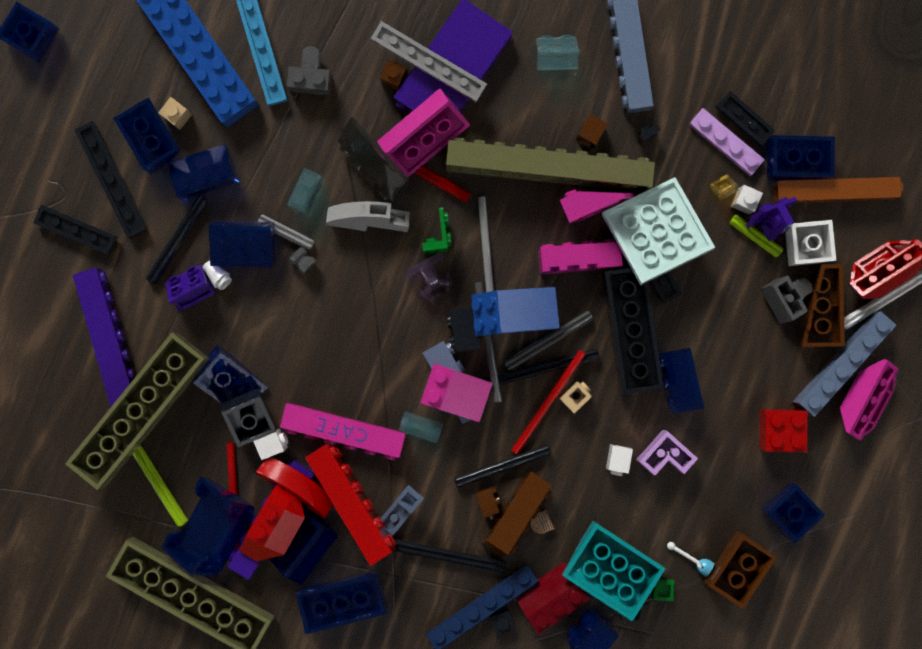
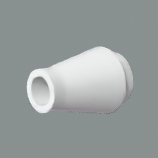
(218, 276)

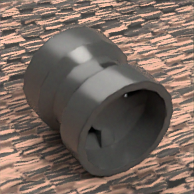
(302, 261)

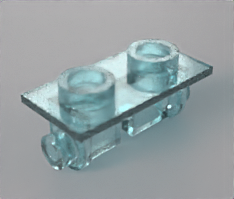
(420, 427)

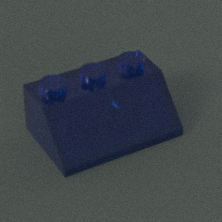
(147, 136)
(202, 172)
(681, 381)
(305, 549)

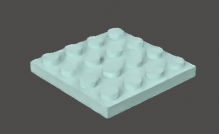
(658, 231)

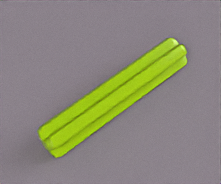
(756, 236)

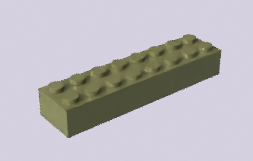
(137, 411)
(189, 596)

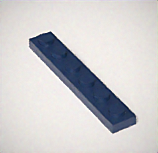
(482, 608)

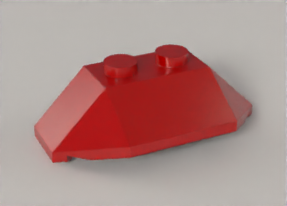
(886, 268)
(274, 526)

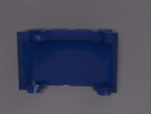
(210, 531)

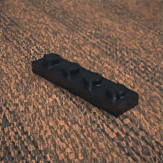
(75, 229)

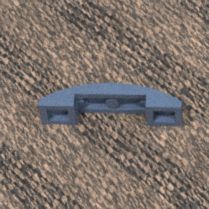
(401, 509)

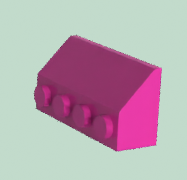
(423, 133)

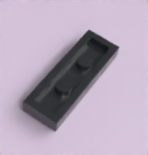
(745, 118)

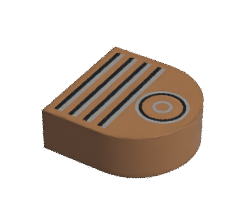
(541, 523)

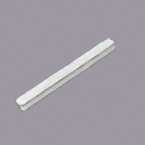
(878, 303)

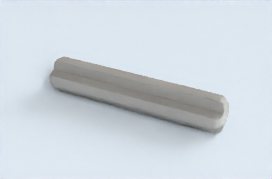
(289, 234)

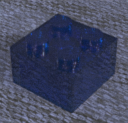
(27, 32)
(792, 512)

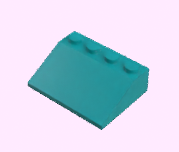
(613, 571)

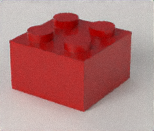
(783, 430)

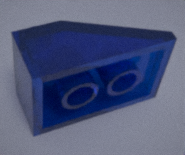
(226, 377)

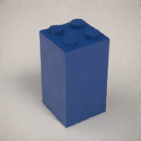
(515, 311)

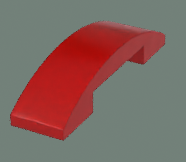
(296, 484)

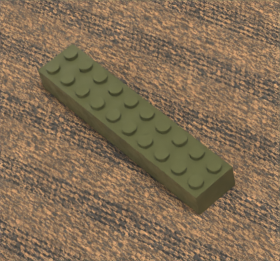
(549, 166)

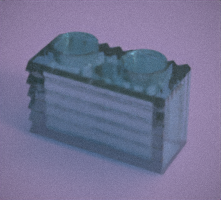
(305, 191)

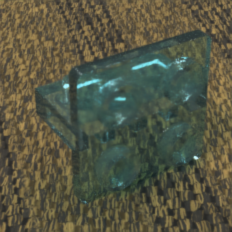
(557, 53)

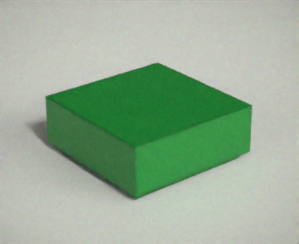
(664, 590)

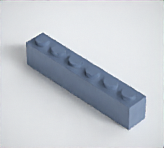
(631, 55)
(844, 363)

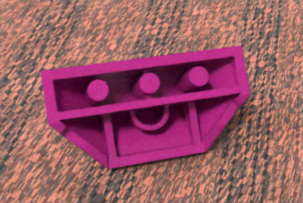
(868, 398)

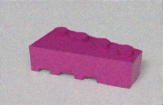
(579, 257)

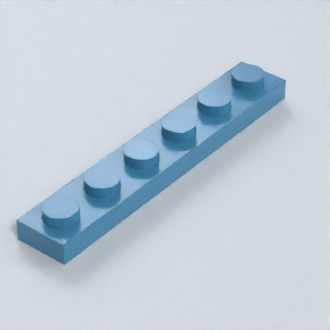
(262, 51)

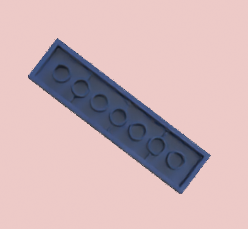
(201, 58)

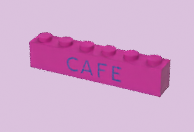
(342, 430)

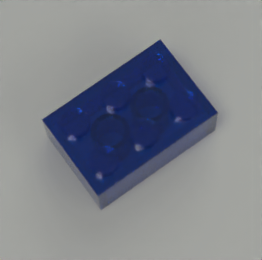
(800, 157)
(242, 244)
(592, 632)

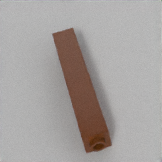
(839, 189)

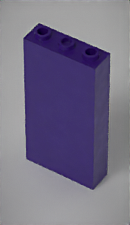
(468, 41)

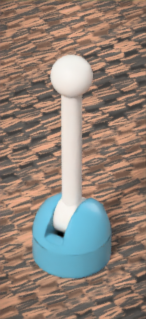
(704, 565)

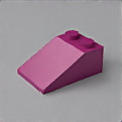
(584, 204)
(456, 392)

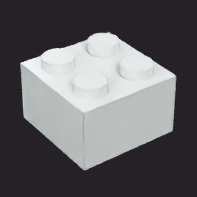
(810, 243)

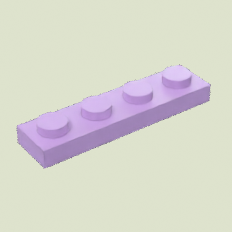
(726, 142)

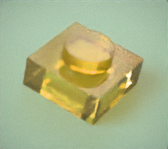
(724, 187)

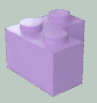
(666, 449)

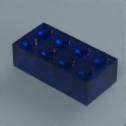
(341, 601)

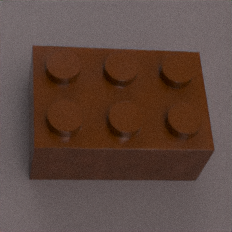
(740, 569)

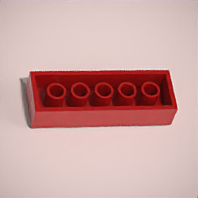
(351, 504)

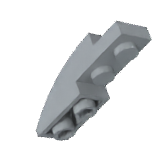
(363, 214)

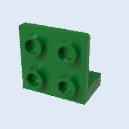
(435, 246)

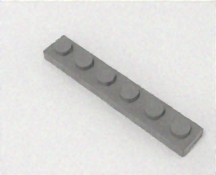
(428, 61)

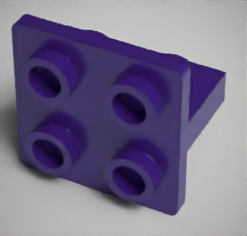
(773, 218)
(189, 288)

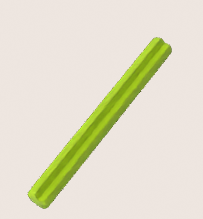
(159, 486)

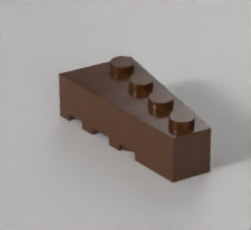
(826, 309)
(517, 515)

